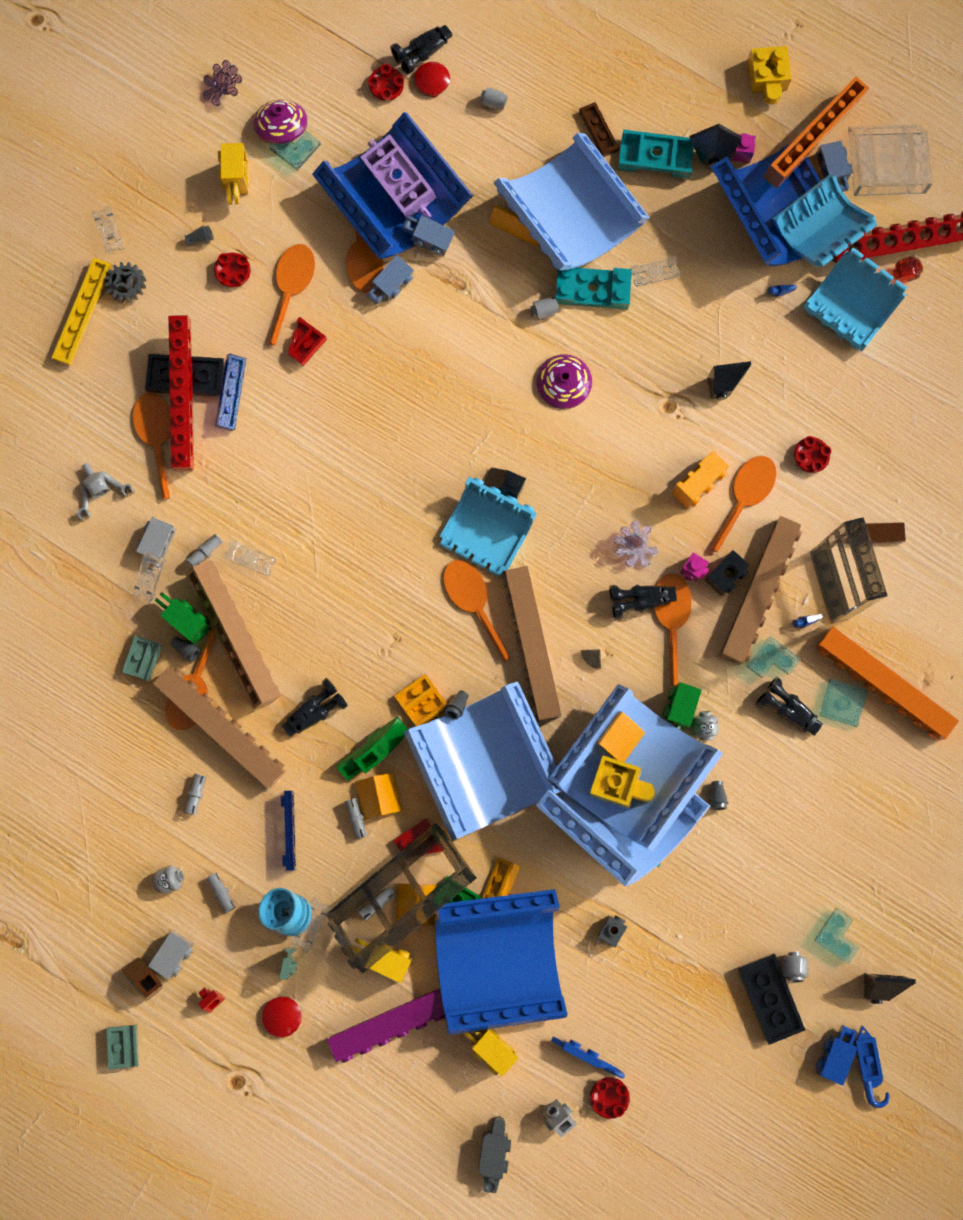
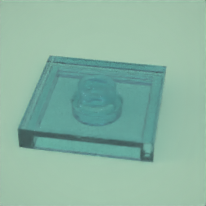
(843, 703)

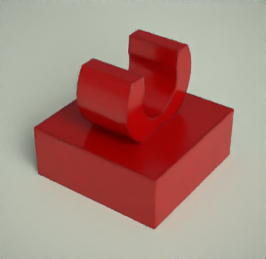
(210, 1000)

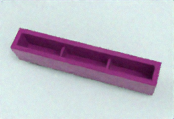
(386, 1025)

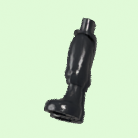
(424, 45)
(646, 598)
(794, 711)
(311, 713)

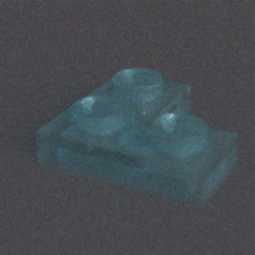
(297, 153)
(773, 653)
(833, 939)

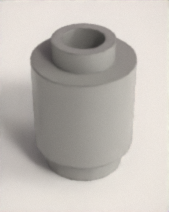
(493, 98)
(544, 308)

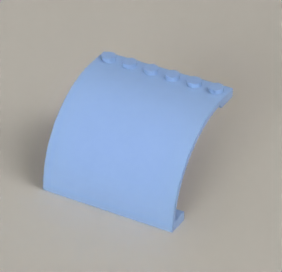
(574, 205)
(667, 760)
(484, 761)
(610, 848)

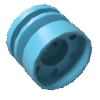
(285, 912)

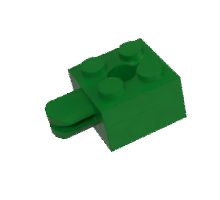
(182, 618)
(681, 705)

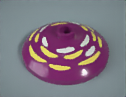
(280, 121)
(561, 392)

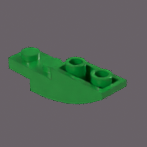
(378, 747)

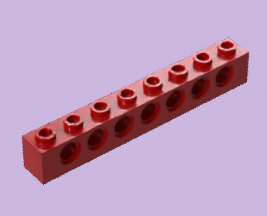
(913, 240)
(181, 392)

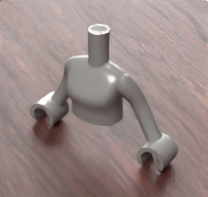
(97, 486)

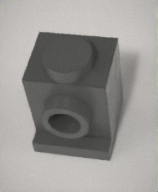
(605, 933)

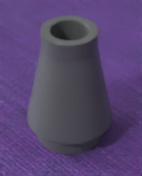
(199, 236)
(187, 650)
(456, 706)
(718, 797)

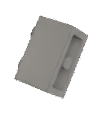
(156, 538)
(171, 955)

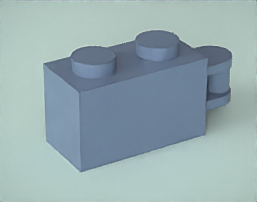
(833, 159)
(429, 234)
(391, 280)

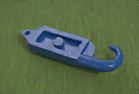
(588, 1056)
(870, 1066)

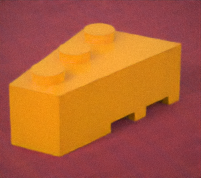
(700, 480)

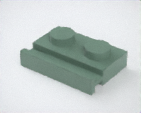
(142, 658)
(289, 965)
(122, 1046)

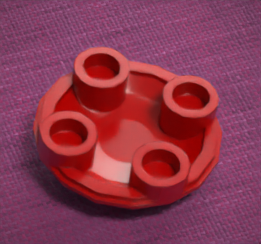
(432, 78)
(386, 83)
(232, 269)
(812, 454)
(281, 1017)
(610, 1098)

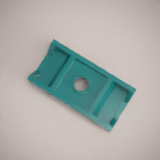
(637, 153)
(612, 285)

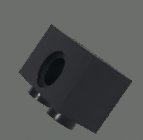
(733, 563)

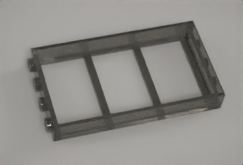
(866, 565)
(416, 915)

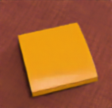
(421, 701)
(621, 737)

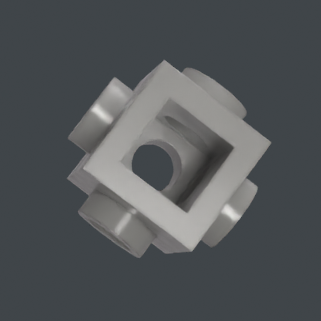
(558, 1118)

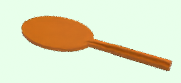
(362, 265)
(292, 276)
(153, 427)
(750, 488)
(469, 593)
(674, 617)
(175, 716)

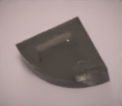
(592, 658)

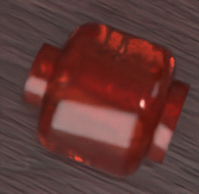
(908, 269)

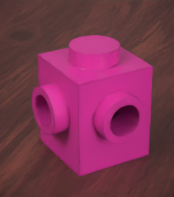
(745, 149)
(695, 568)

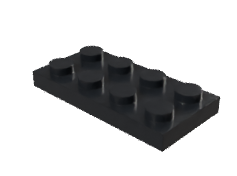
(206, 375)
(771, 999)

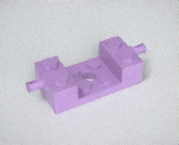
(408, 192)

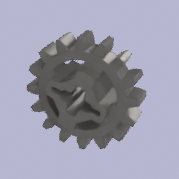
(121, 274)

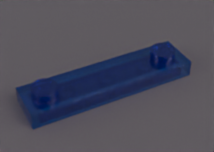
(230, 392)
(289, 859)

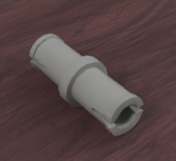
(204, 550)
(195, 794)
(355, 818)
(221, 893)
(383, 898)

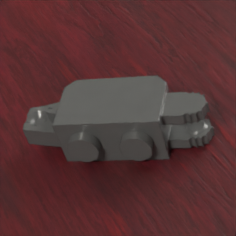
(493, 1154)

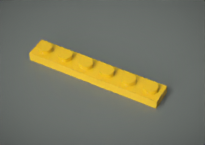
(81, 312)

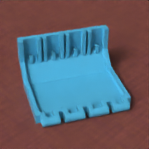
(823, 223)
(855, 299)
(487, 527)

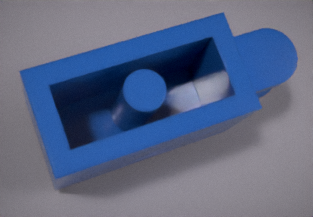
(837, 1056)

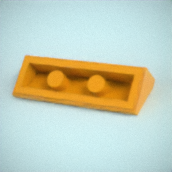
(510, 223)
(501, 879)

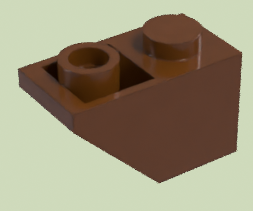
(143, 979)

